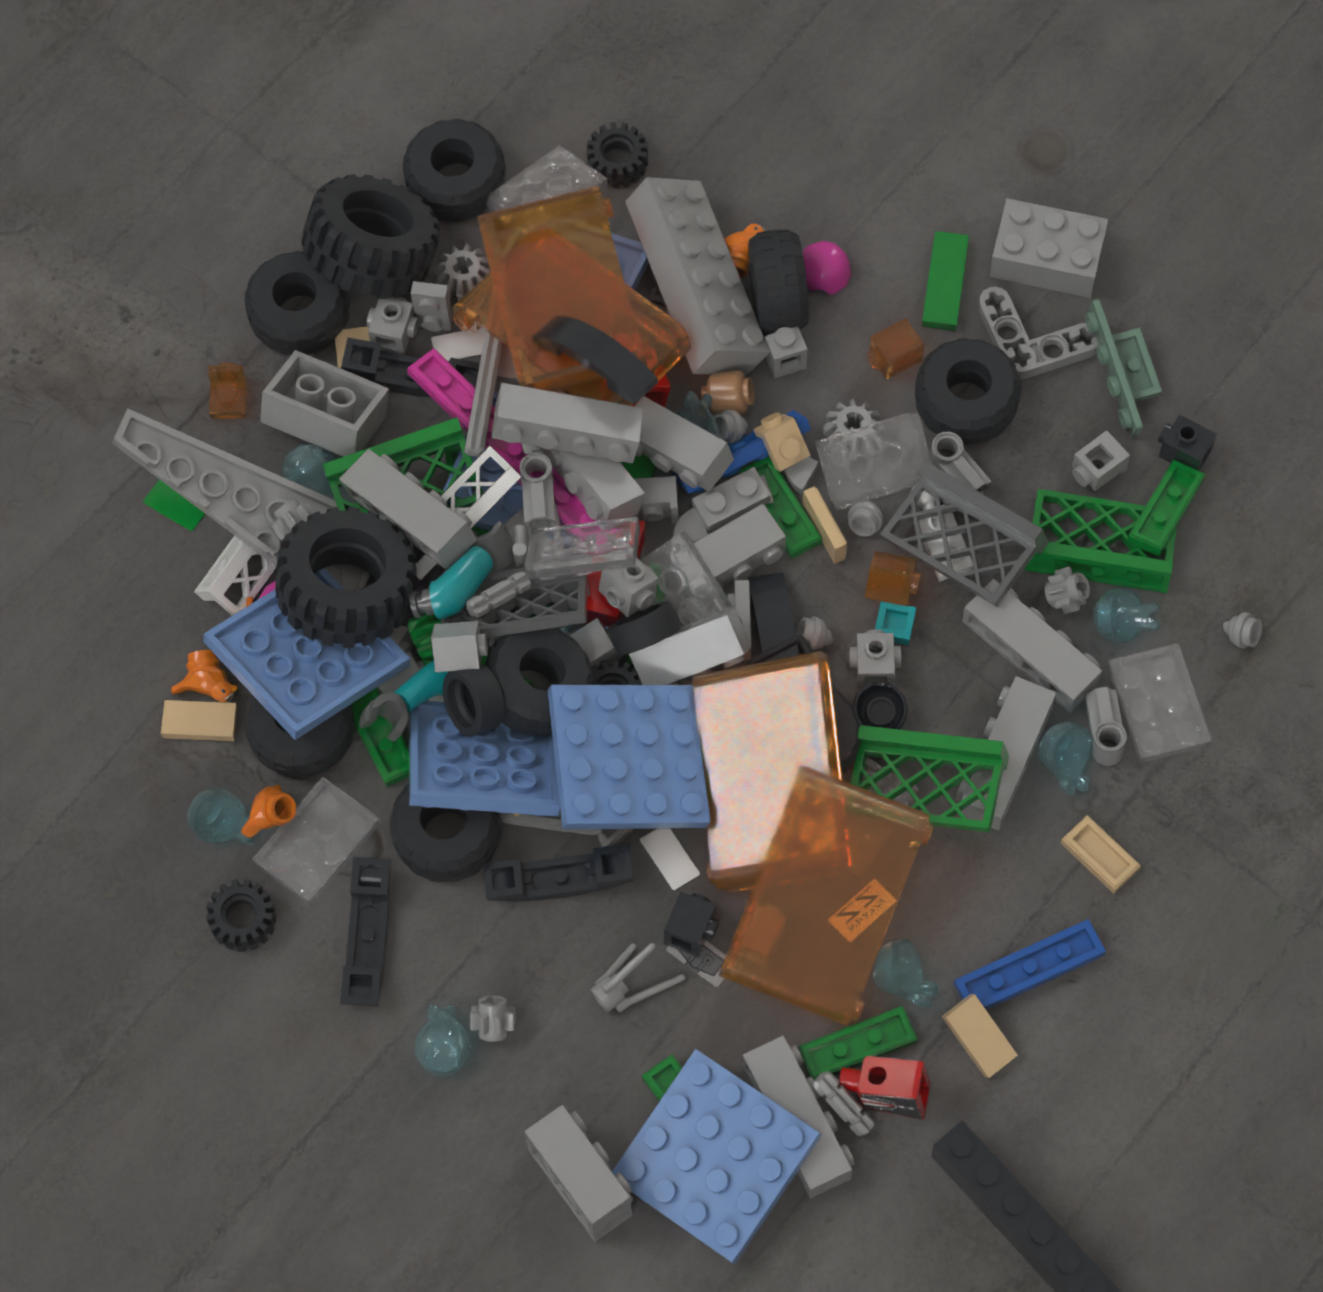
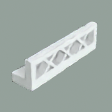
(482, 504)
(225, 571)

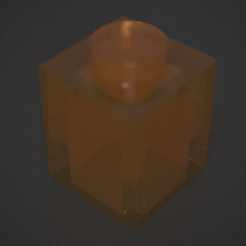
(895, 349)
(892, 578)

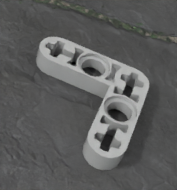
(1032, 349)

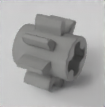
(289, 515)
(1067, 590)
(492, 1018)

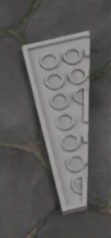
(224, 487)

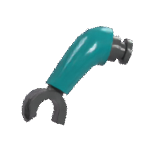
(461, 581)
(397, 705)

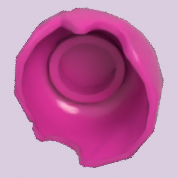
(826, 267)

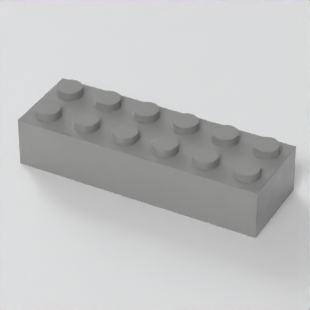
(697, 275)

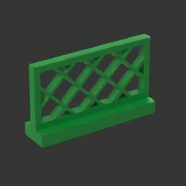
(409, 449)
(1098, 561)
(938, 751)

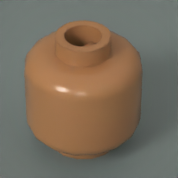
(729, 391)

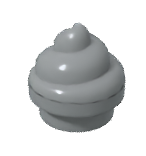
(731, 426)
(865, 518)
(1243, 630)
(814, 632)

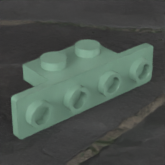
(1128, 366)

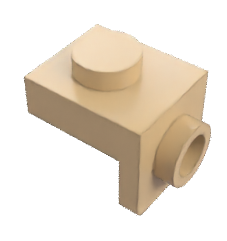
(782, 440)

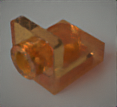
(227, 391)

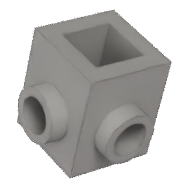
(392, 324)
(629, 589)
(875, 657)

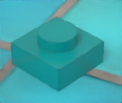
(896, 620)

